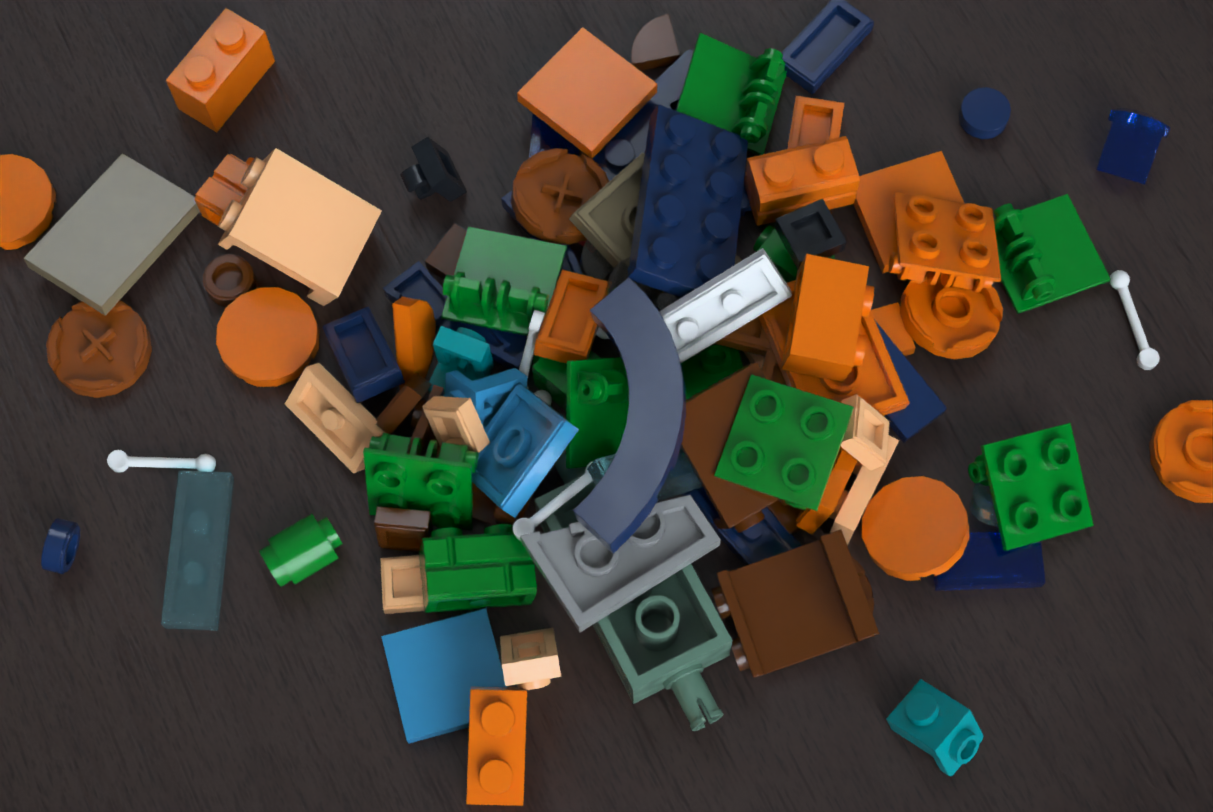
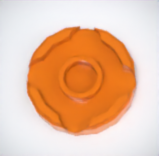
(24, 201)
(950, 319)
(267, 336)
(1184, 450)
(915, 528)

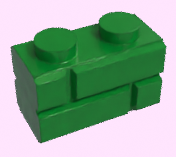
(475, 570)

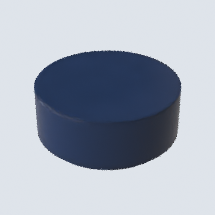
(984, 113)
(60, 546)

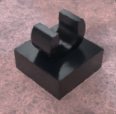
(433, 173)
(810, 232)

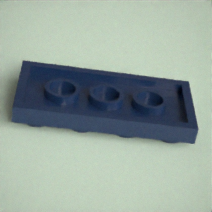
(687, 203)

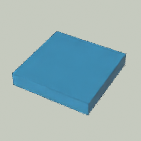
(523, 447)
(435, 671)

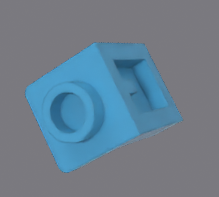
(486, 393)

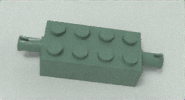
(660, 635)

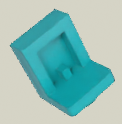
(461, 351)
(937, 726)

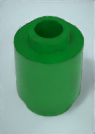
(301, 550)

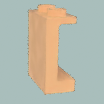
(299, 224)

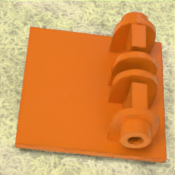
(945, 239)

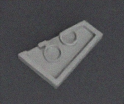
(597, 582)

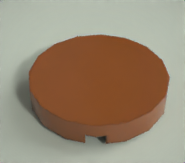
(551, 190)
(99, 352)

